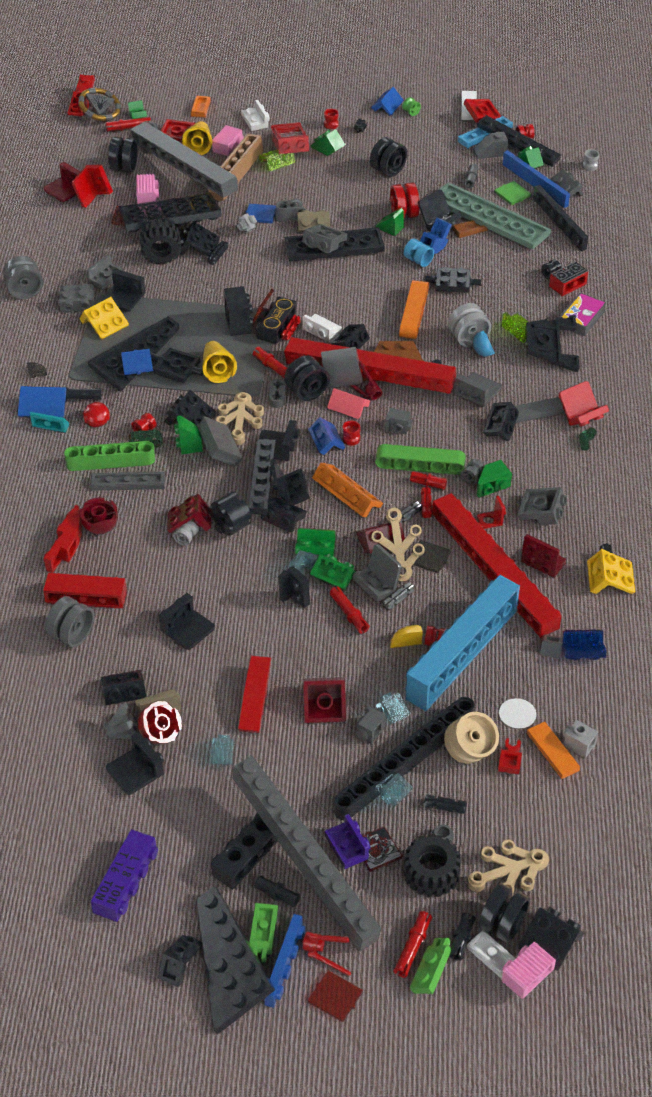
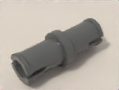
(471, 176)

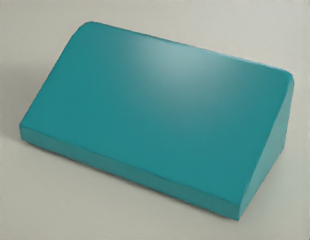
(49, 422)

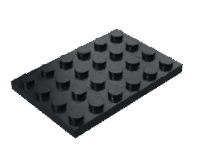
(174, 210)

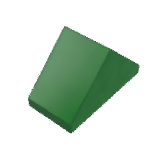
(392, 223)

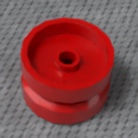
(405, 198)

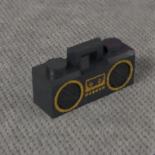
(274, 320)

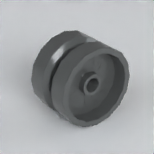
(22, 277)
(69, 621)

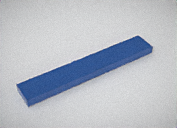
(535, 178)

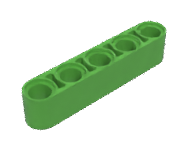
(109, 455)
(420, 459)

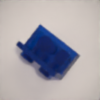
(583, 644)

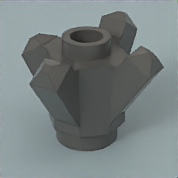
(122, 724)

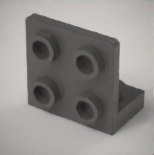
(476, 388)

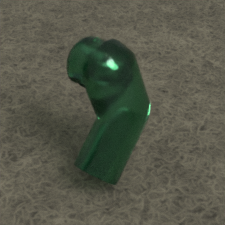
(585, 437)

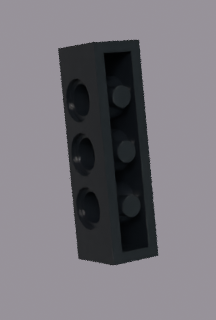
(247, 857)

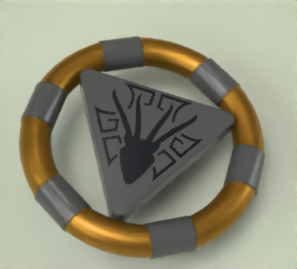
(99, 104)

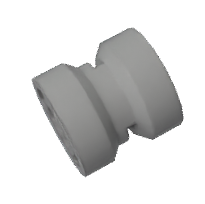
(590, 162)
(185, 533)

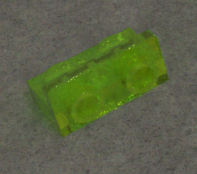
(275, 160)
(515, 325)

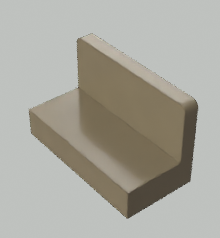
(169, 696)

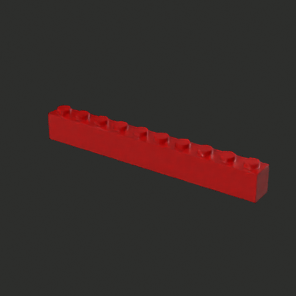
(383, 366)
(494, 562)

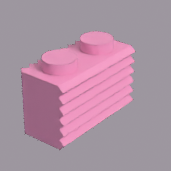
(227, 140)
(146, 188)
(527, 969)

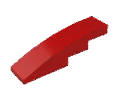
(255, 694)

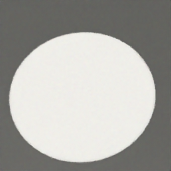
(517, 713)

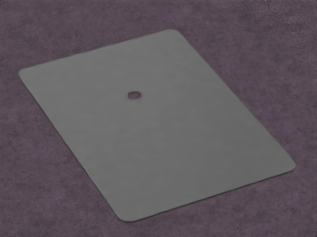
(197, 326)

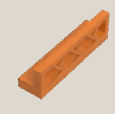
(346, 489)

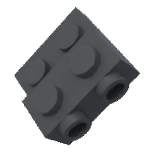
(323, 238)
(76, 297)
(543, 505)

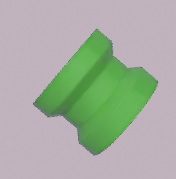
(411, 106)

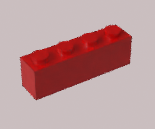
(86, 589)

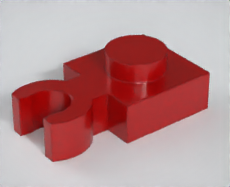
(510, 758)

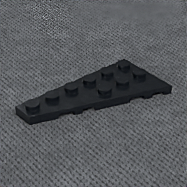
(110, 364)
(232, 968)

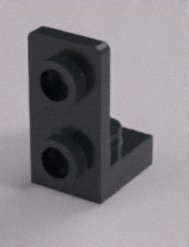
(175, 959)

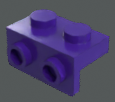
(348, 842)

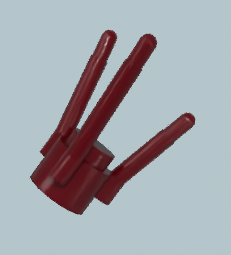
(372, 389)

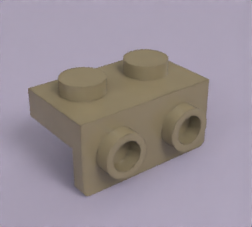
(309, 219)

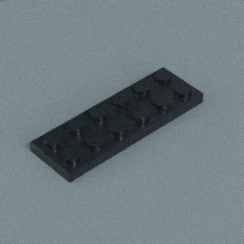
(357, 243)

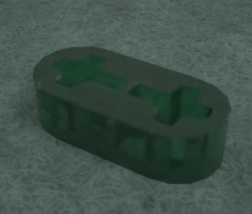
(147, 435)

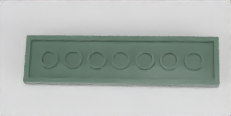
(495, 217)

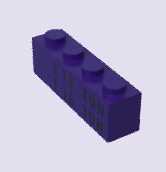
(124, 875)

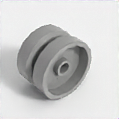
(467, 322)

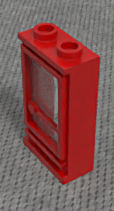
(289, 138)

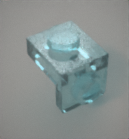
(303, 560)
(393, 707)
(222, 750)
(395, 790)

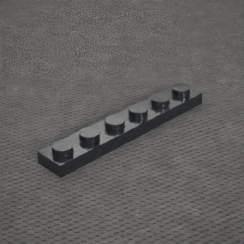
(518, 140)
(560, 217)
(261, 477)

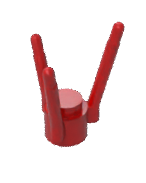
(315, 942)

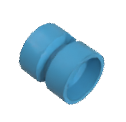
(418, 252)

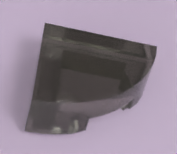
(36, 370)

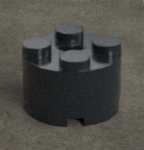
(230, 514)

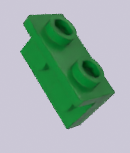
(315, 541)
(333, 572)

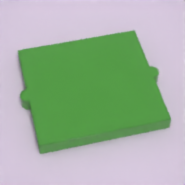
(512, 192)

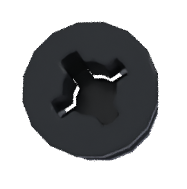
(550, 267)

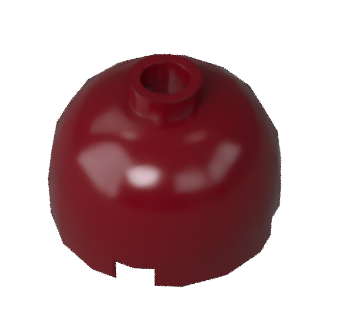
(99, 515)

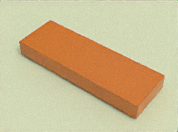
(553, 750)

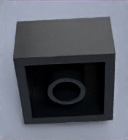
(238, 310)

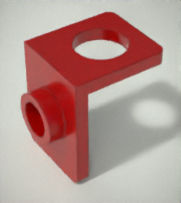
(497, 515)

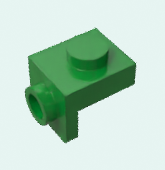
(136, 109)

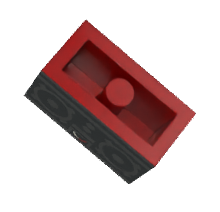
(568, 278)

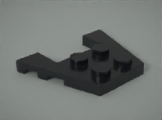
(544, 341)

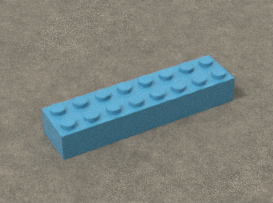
(461, 642)

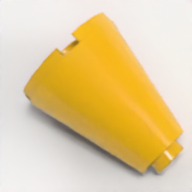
(198, 138)
(218, 363)

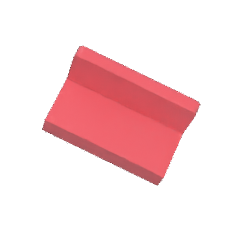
(347, 403)

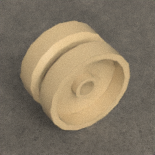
(471, 737)

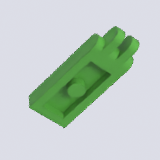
(263, 929)
(431, 966)

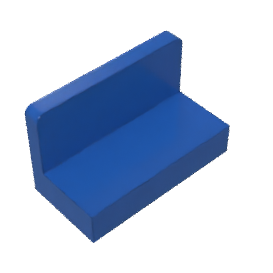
(389, 101)
(325, 435)

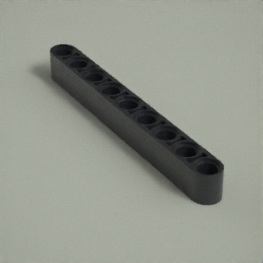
(399, 760)

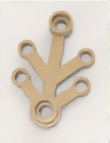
(242, 401)
(400, 547)
(510, 867)

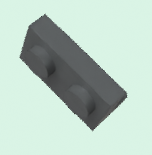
(567, 182)
(101, 273)

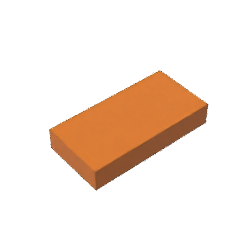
(200, 106)

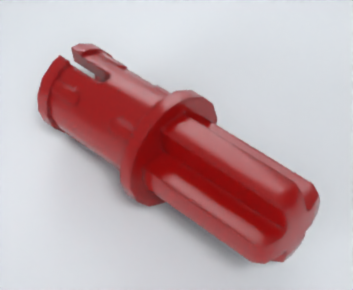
(428, 480)

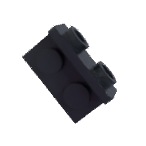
(352, 336)
(501, 420)
(283, 514)
(295, 586)
(123, 687)

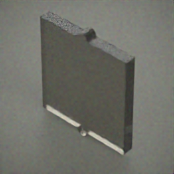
(433, 557)

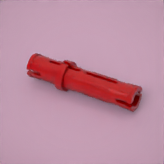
(125, 124)
(269, 360)
(353, 615)
(416, 935)

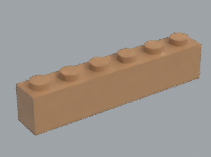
(242, 159)

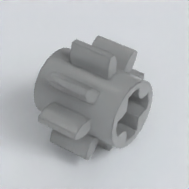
(246, 223)

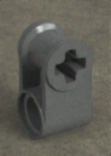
(288, 210)

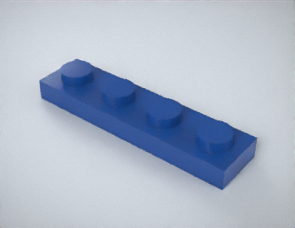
(282, 966)

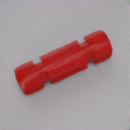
(290, 327)
(426, 502)

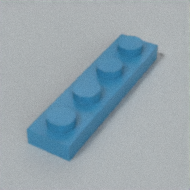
(477, 135)

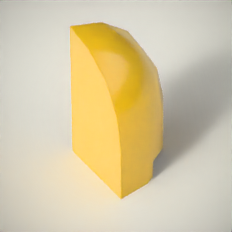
(407, 636)

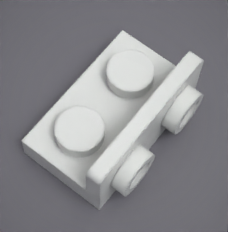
(256, 117)
(321, 327)

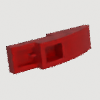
(84, 83)
(68, 539)

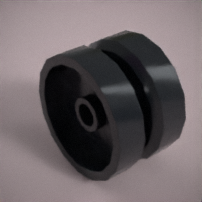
(123, 154)
(388, 156)
(306, 378)
(504, 912)

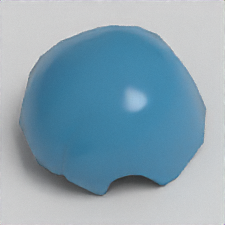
(482, 344)

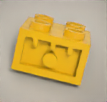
(104, 318)
(612, 570)

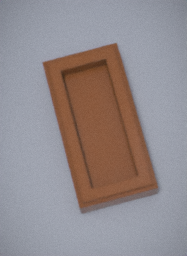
(468, 228)

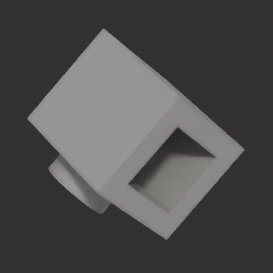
(580, 738)

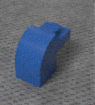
(437, 236)

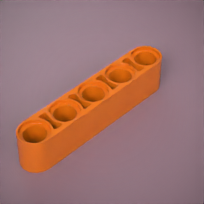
(414, 309)

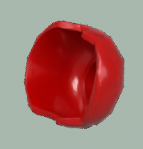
(96, 414)

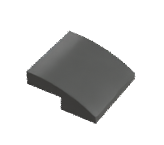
(342, 367)

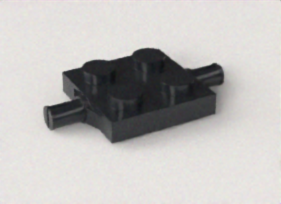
(453, 280)
(176, 365)

